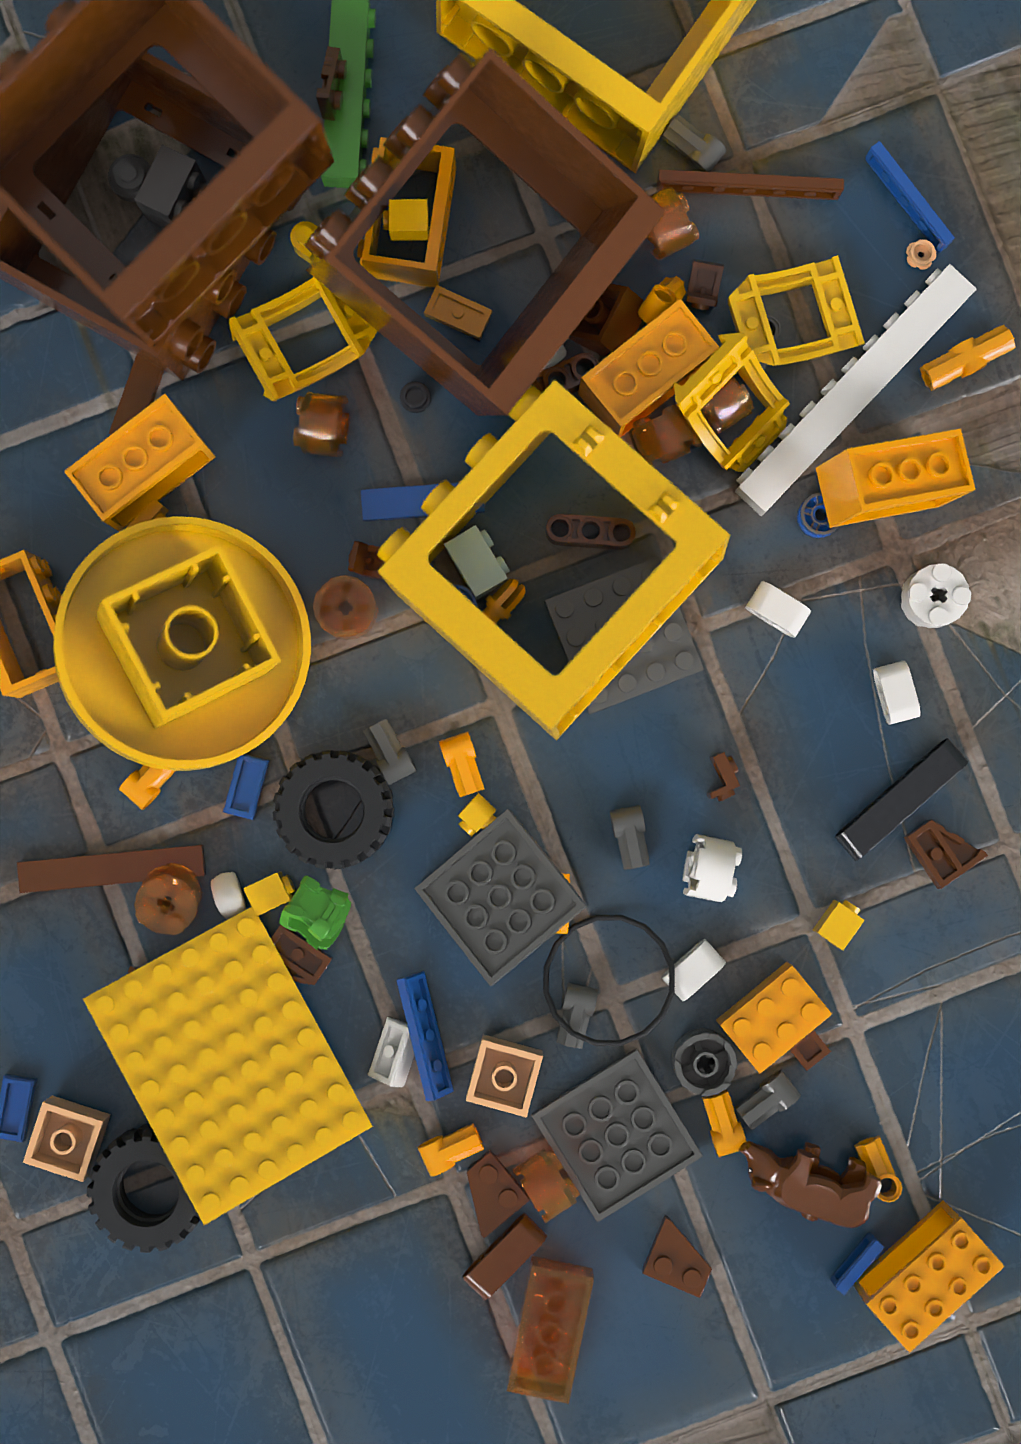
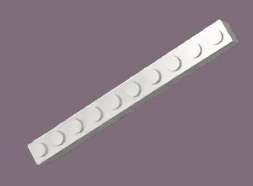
(854, 391)

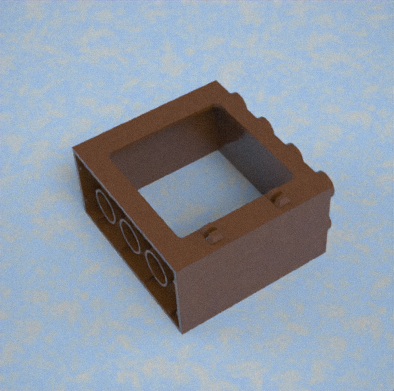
(74, 68)
(191, 119)
(554, 163)

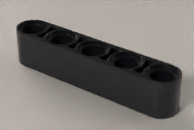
(901, 799)

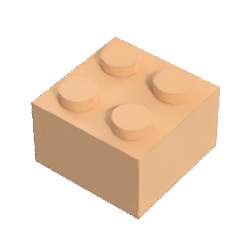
(504, 1075)
(66, 1138)

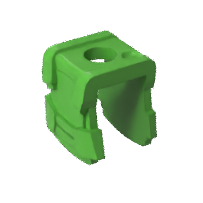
(316, 913)

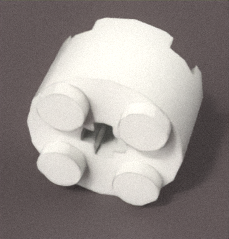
(952, 592)
(711, 868)

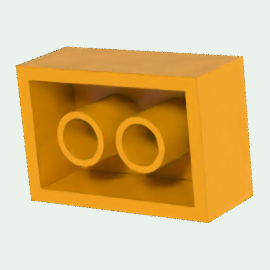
(774, 1017)

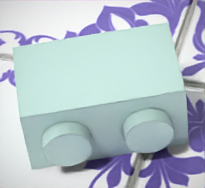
(477, 562)

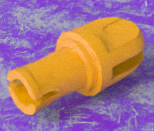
(504, 600)

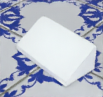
(393, 1054)

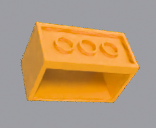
(440, 160)
(644, 368)
(140, 463)
(895, 477)
(11, 676)
(927, 1275)

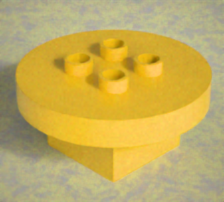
(181, 643)

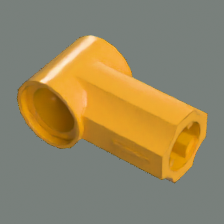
(661, 298)
(460, 757)
(145, 785)
(726, 1130)
(443, 1152)
(878, 1163)

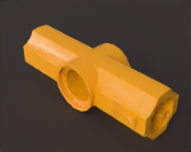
(967, 357)

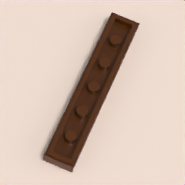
(751, 184)
(138, 392)
(105, 868)

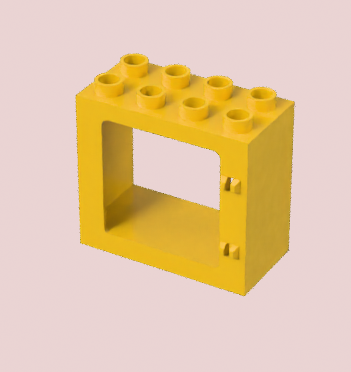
(580, 86)
(547, 698)

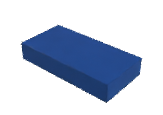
(246, 786)
(15, 1106)
(856, 1263)

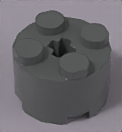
(693, 1076)

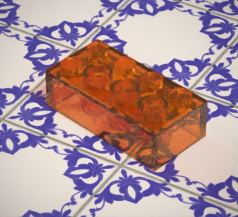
(550, 1329)

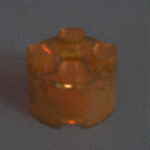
(674, 229)
(728, 406)
(321, 424)
(665, 436)
(333, 595)
(165, 915)
(546, 1185)

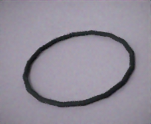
(562, 938)

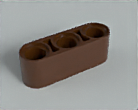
(567, 371)
(604, 525)
(504, 1256)

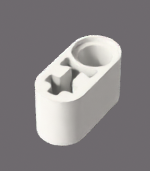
(778, 609)
(896, 692)
(695, 969)

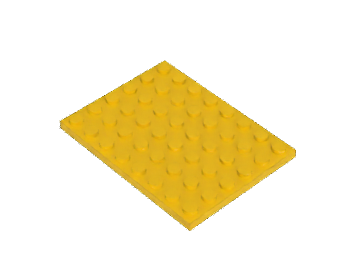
(227, 1064)

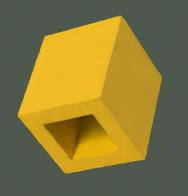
(407, 219)
(269, 892)
(839, 923)

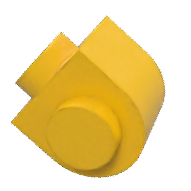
(299, 235)
(476, 815)

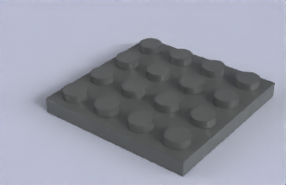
(586, 609)
(500, 897)
(616, 1135)

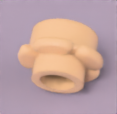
(926, 248)

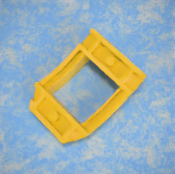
(832, 299)
(265, 355)
(709, 379)

